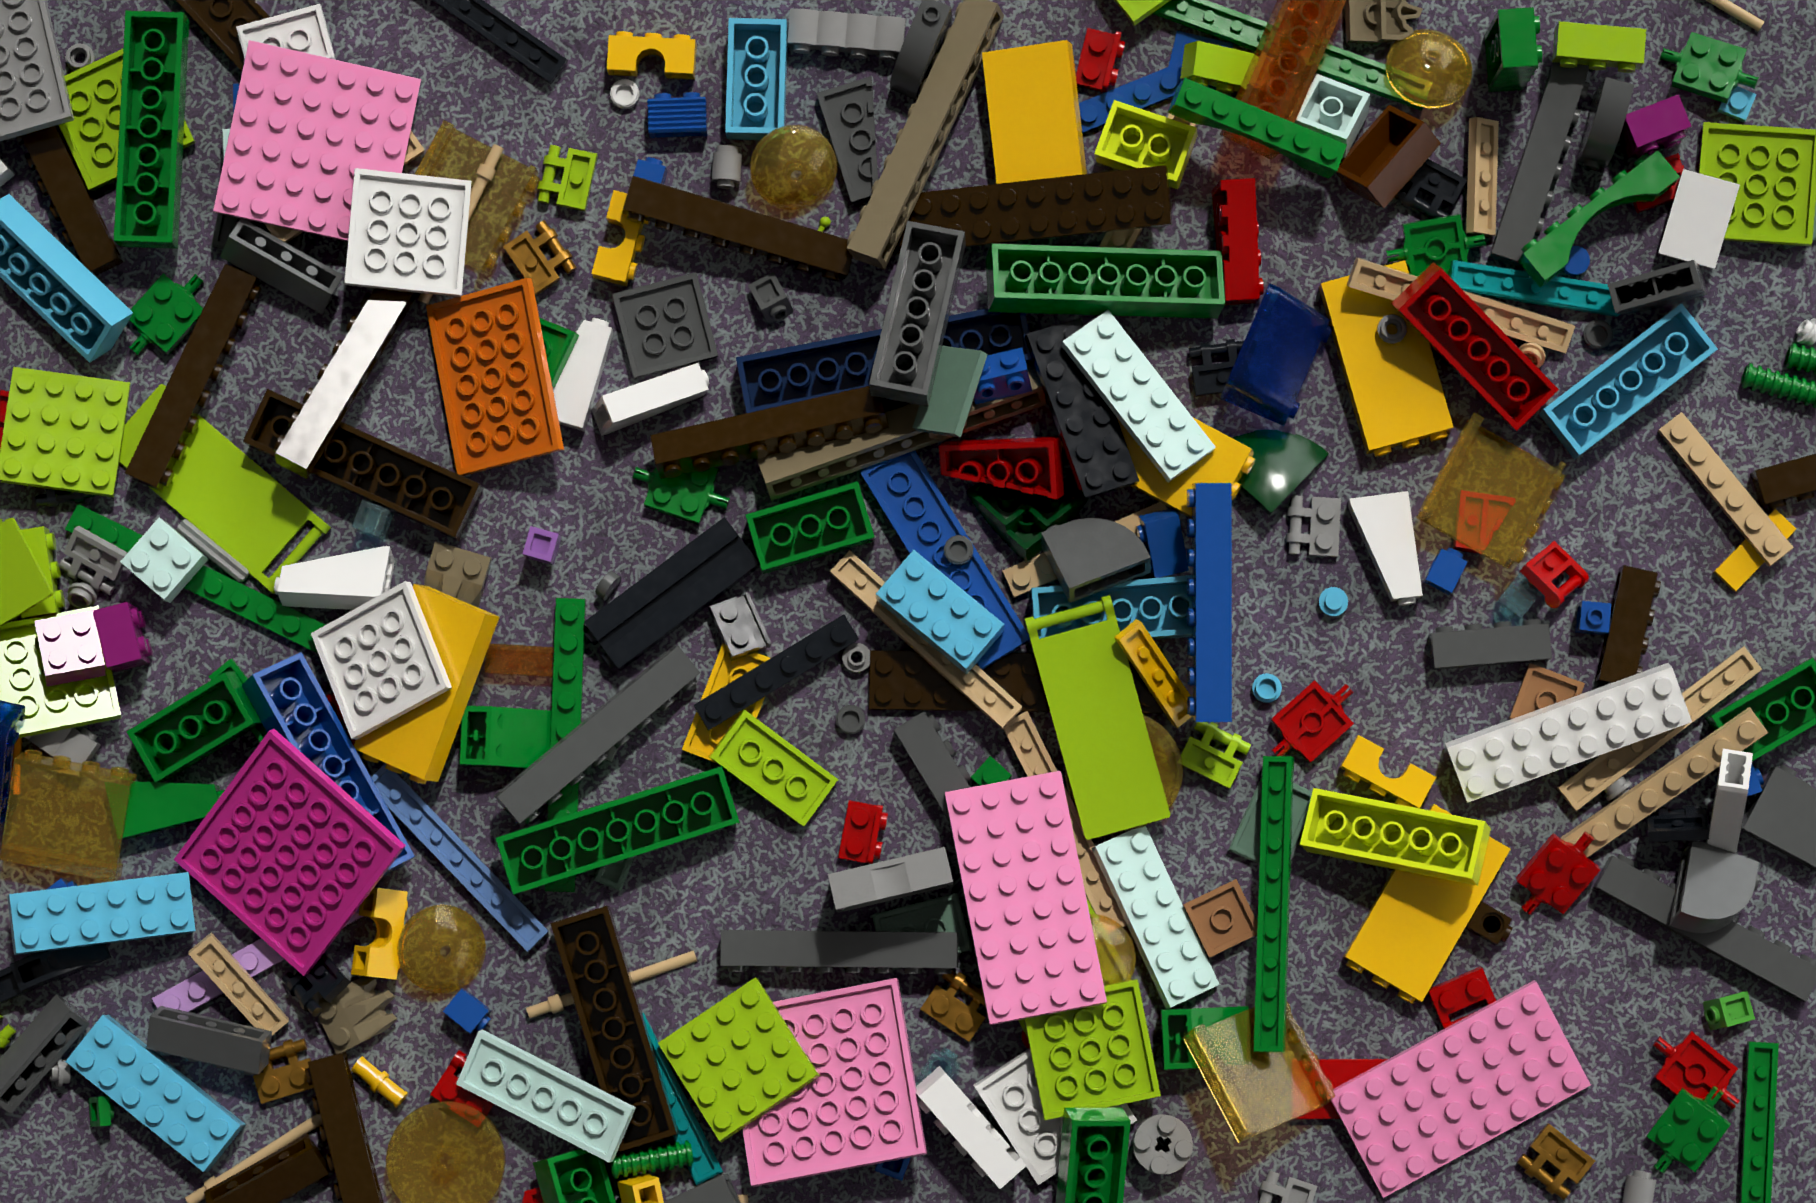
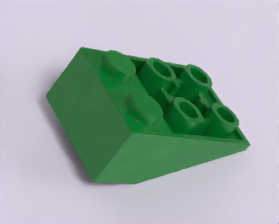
(504, 736)
(1178, 1022)

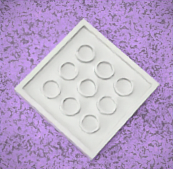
(407, 232)
(381, 660)
(1016, 1106)

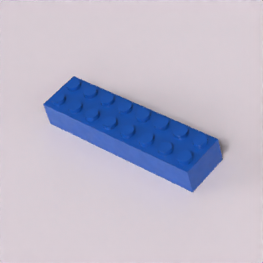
(1210, 602)
(296, 706)

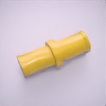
(379, 1081)

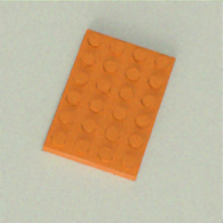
(494, 377)

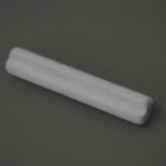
(212, 551)

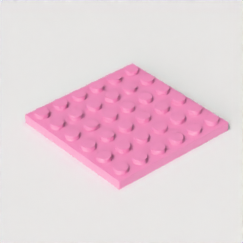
(303, 132)
(860, 1105)

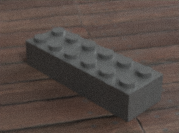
(917, 313)

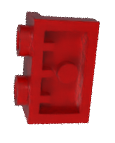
(1098, 59)
(862, 831)

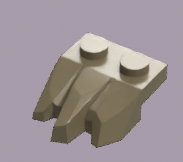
(1378, 20)
(457, 572)
(356, 1014)

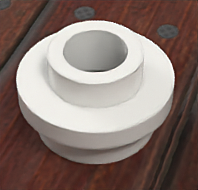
(1807, 332)

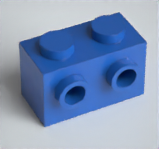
(1003, 376)
(1164, 542)

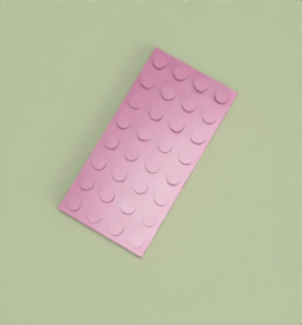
(1025, 898)
(1459, 1088)

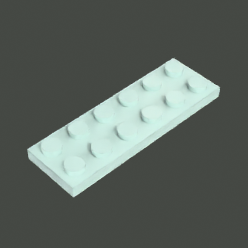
(1138, 396)
(1155, 916)
(546, 1096)

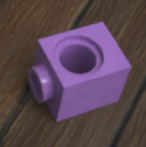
(542, 545)

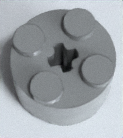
(1178, 1150)

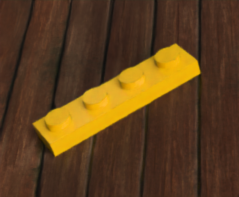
(1155, 671)

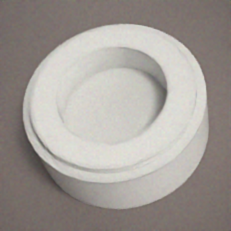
(624, 94)

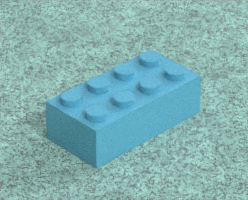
(756, 77)
(940, 612)

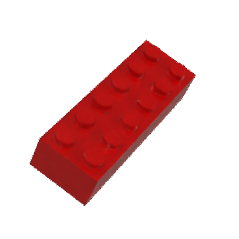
(1474, 346)

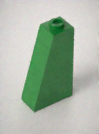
(166, 806)

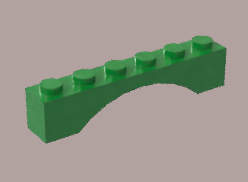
(1217, 110)
(1642, 184)

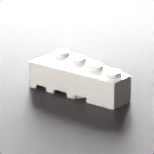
(969, 1127)

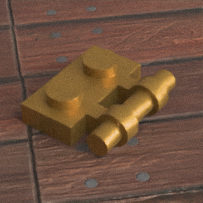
(531, 261)
(951, 1011)
(284, 1080)
(1562, 1154)

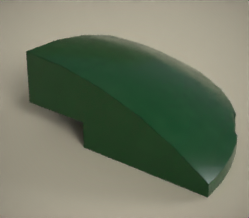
(1279, 465)
(1023, 516)

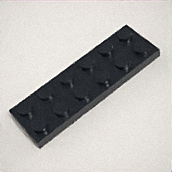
(1081, 416)

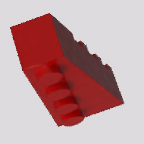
(1237, 238)
(1013, 463)

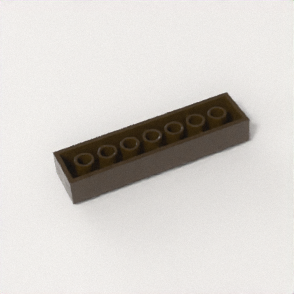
(375, 470)
(614, 1022)

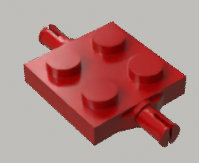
(1312, 721)
(1558, 873)
(1695, 1068)

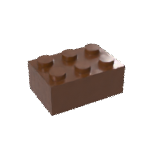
(1387, 156)

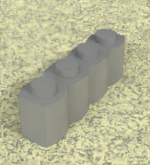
(845, 32)
(70, 742)

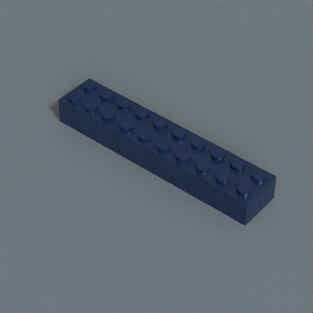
(847, 361)

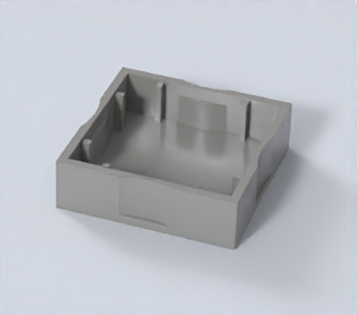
(890, 879)

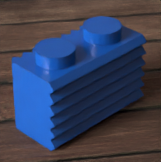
(677, 115)

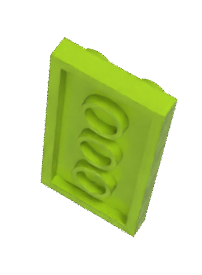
(773, 768)

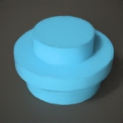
(1333, 601)
(1266, 688)

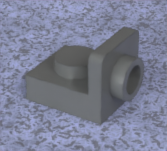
(771, 298)

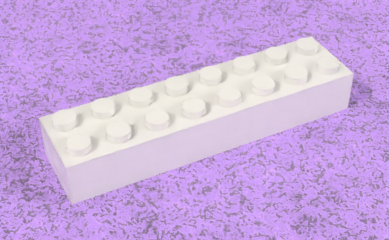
(1568, 732)

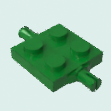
(1709, 67)
(1434, 241)
(166, 314)
(682, 496)
(1688, 1129)

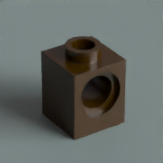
(1476, 924)

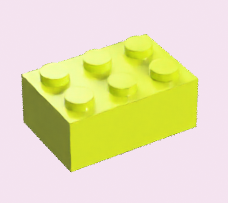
(1145, 139)

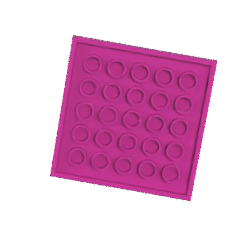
(289, 852)

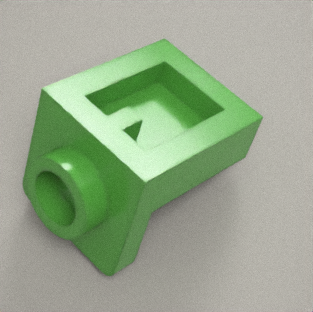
(1728, 1010)

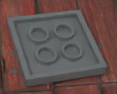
(665, 325)

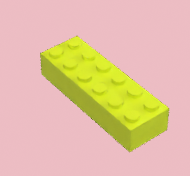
(1395, 836)

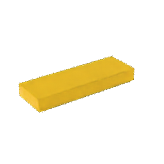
(1745, 560)

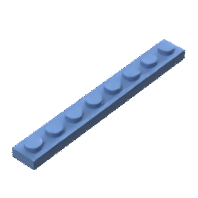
(459, 859)

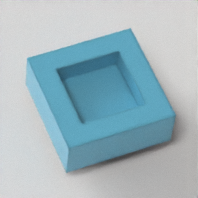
(1738, 104)

